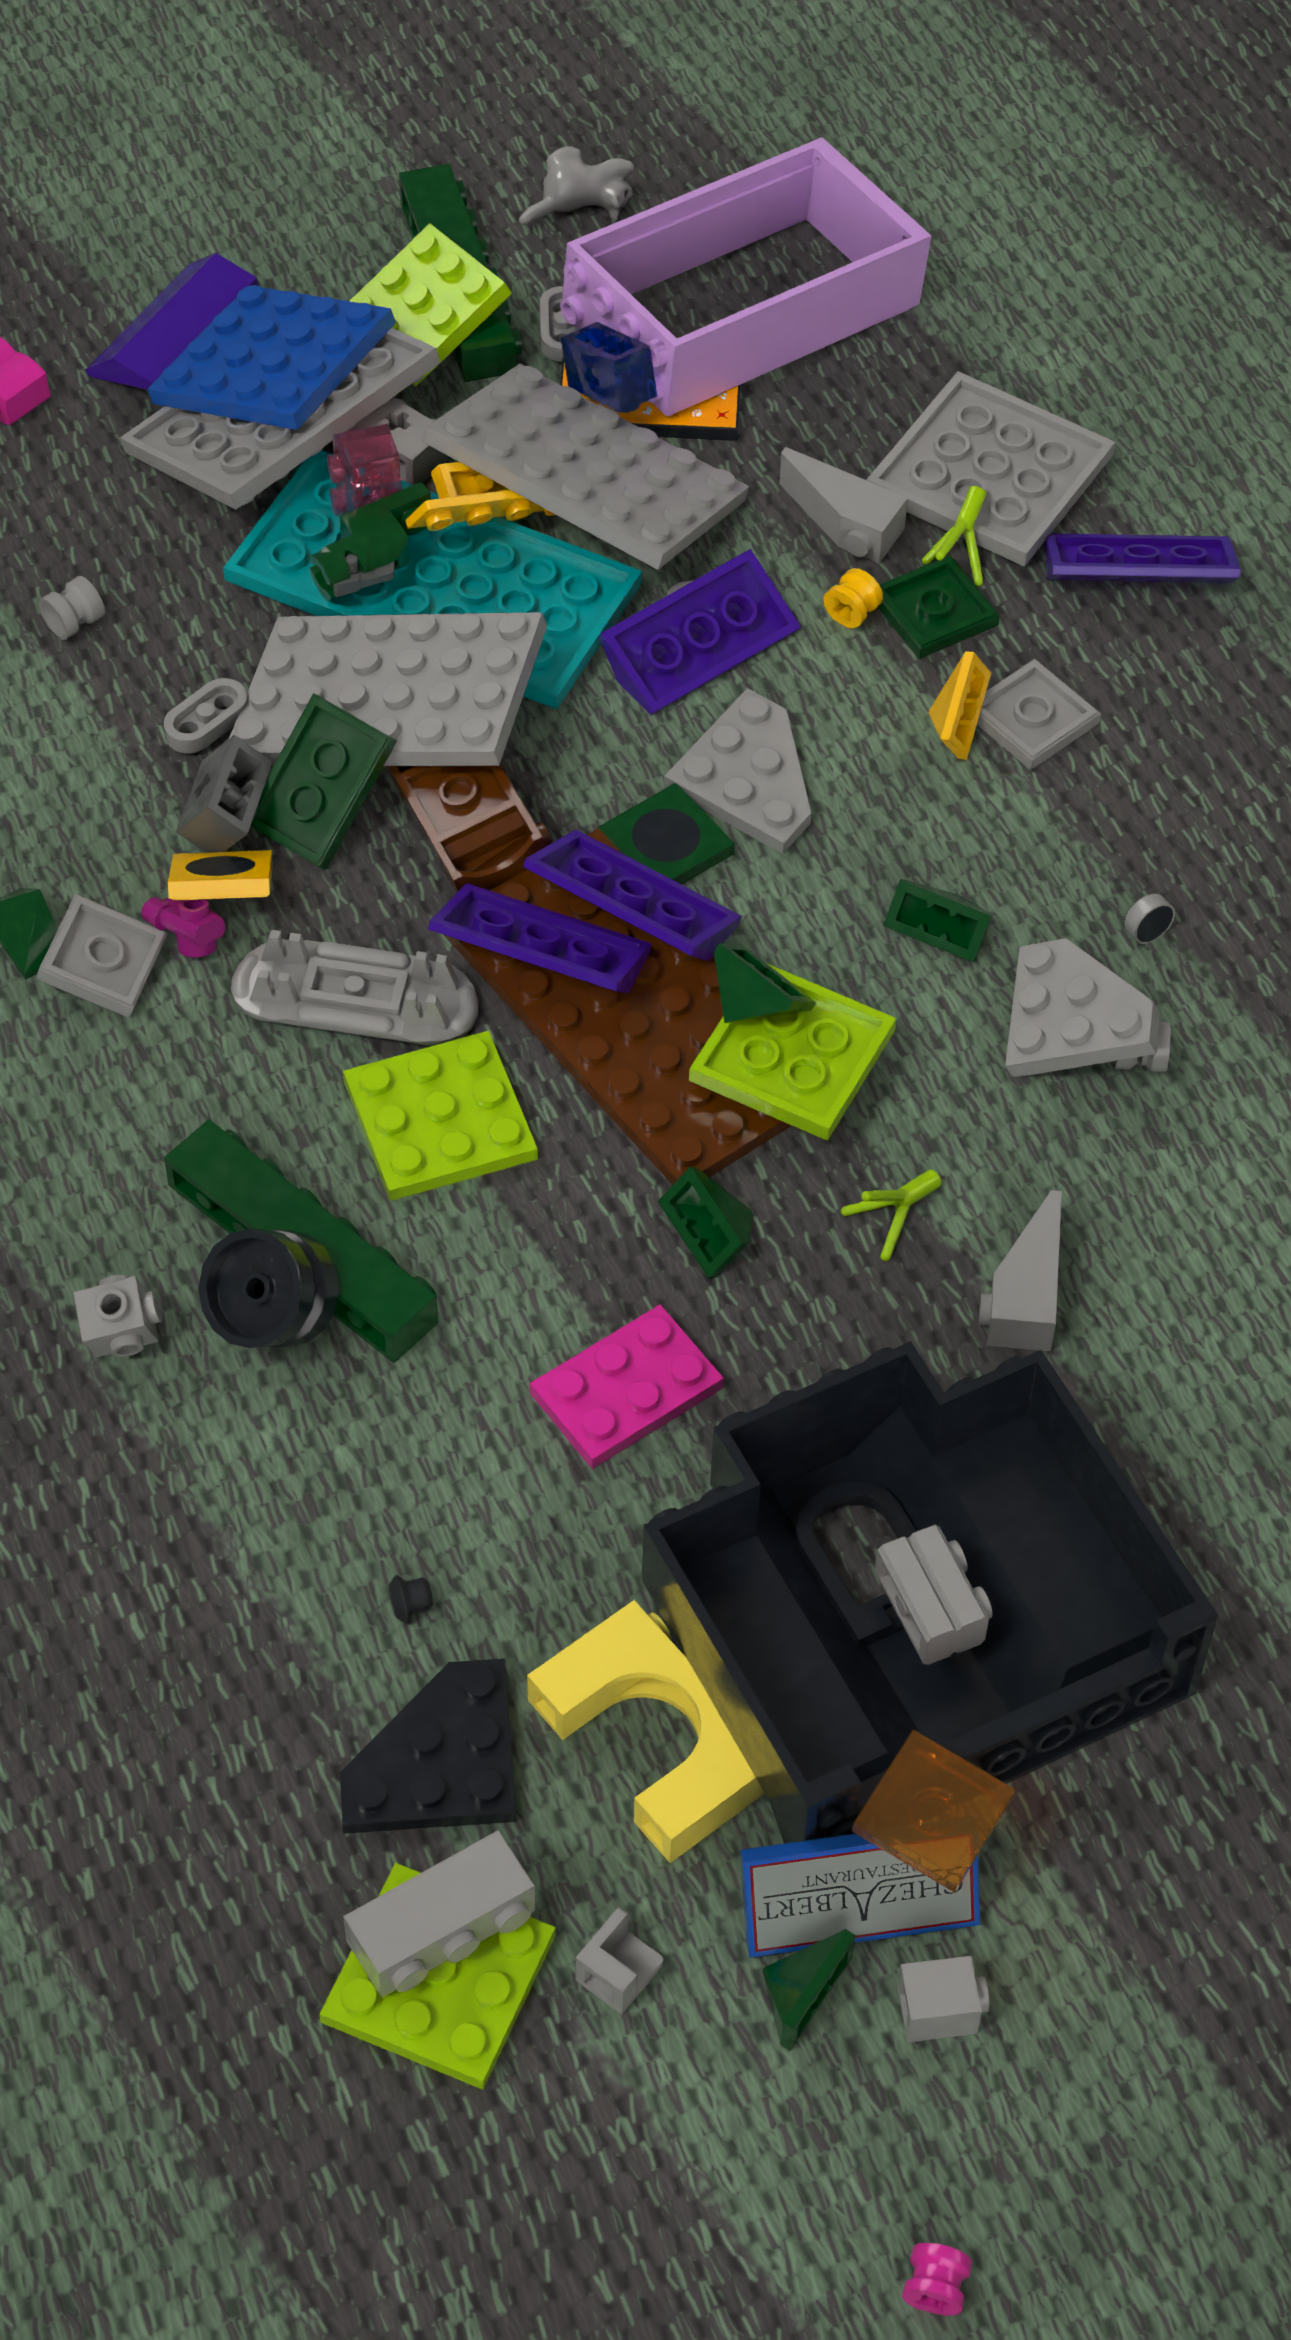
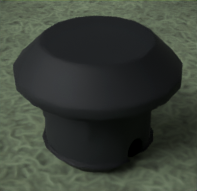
(409, 1597)

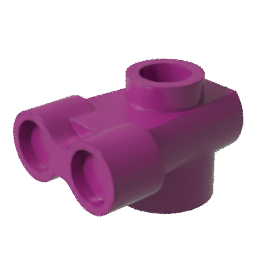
(190, 920)

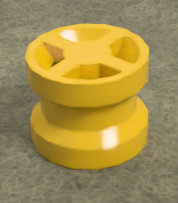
(853, 598)

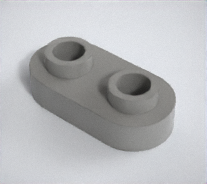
(553, 324)
(199, 720)

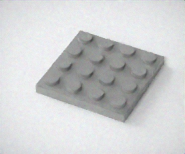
(1011, 449)

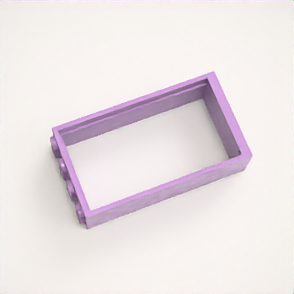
(680, 234)

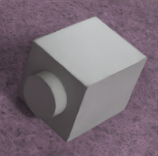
(941, 1998)

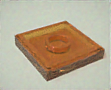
(933, 1810)

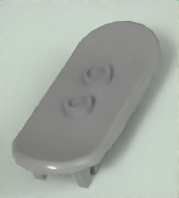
(355, 990)

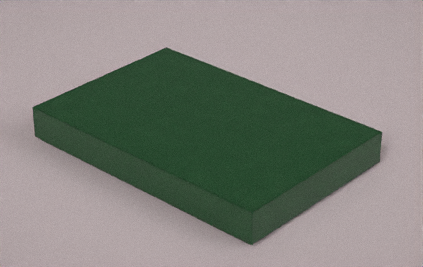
(320, 780)

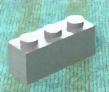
(440, 1914)

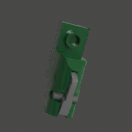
(370, 544)

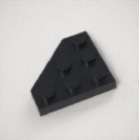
(438, 1758)

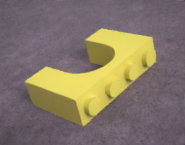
(635, 1659)

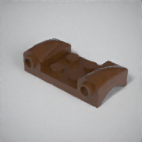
(471, 821)

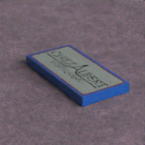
(840, 1883)

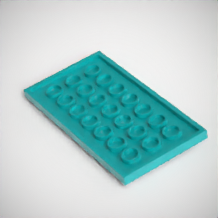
(449, 572)

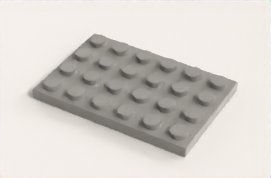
(242, 458)
(587, 465)
(424, 679)

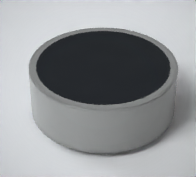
(1149, 918)

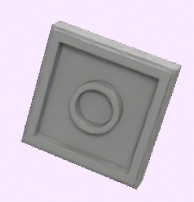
(1035, 714)
(101, 955)

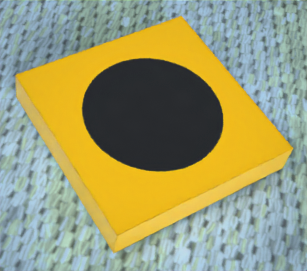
(220, 875)

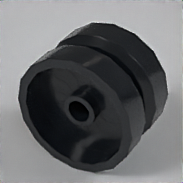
(268, 1288)

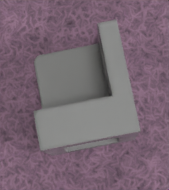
(616, 1963)

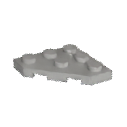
(748, 772)
(1074, 1012)

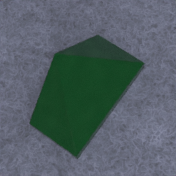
(938, 919)
(26, 929)
(754, 988)
(707, 1220)
(803, 1981)

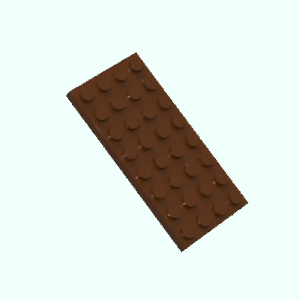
(633, 1046)

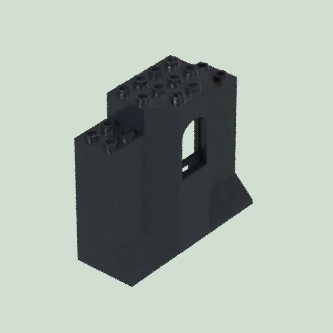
(822, 1693)

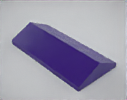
(171, 322)
(1141, 558)
(697, 632)
(635, 893)
(542, 937)

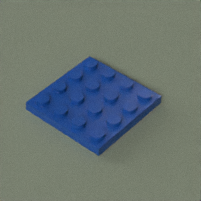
(271, 356)

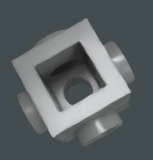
(117, 1316)

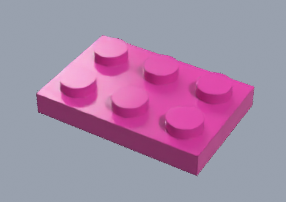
(626, 1386)

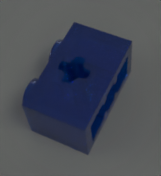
(609, 367)

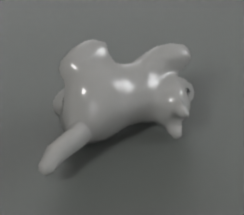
(575, 185)

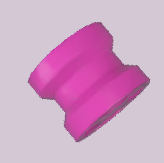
(937, 2279)

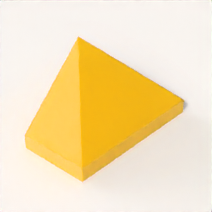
(960, 704)

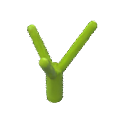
(963, 525)
(901, 1199)

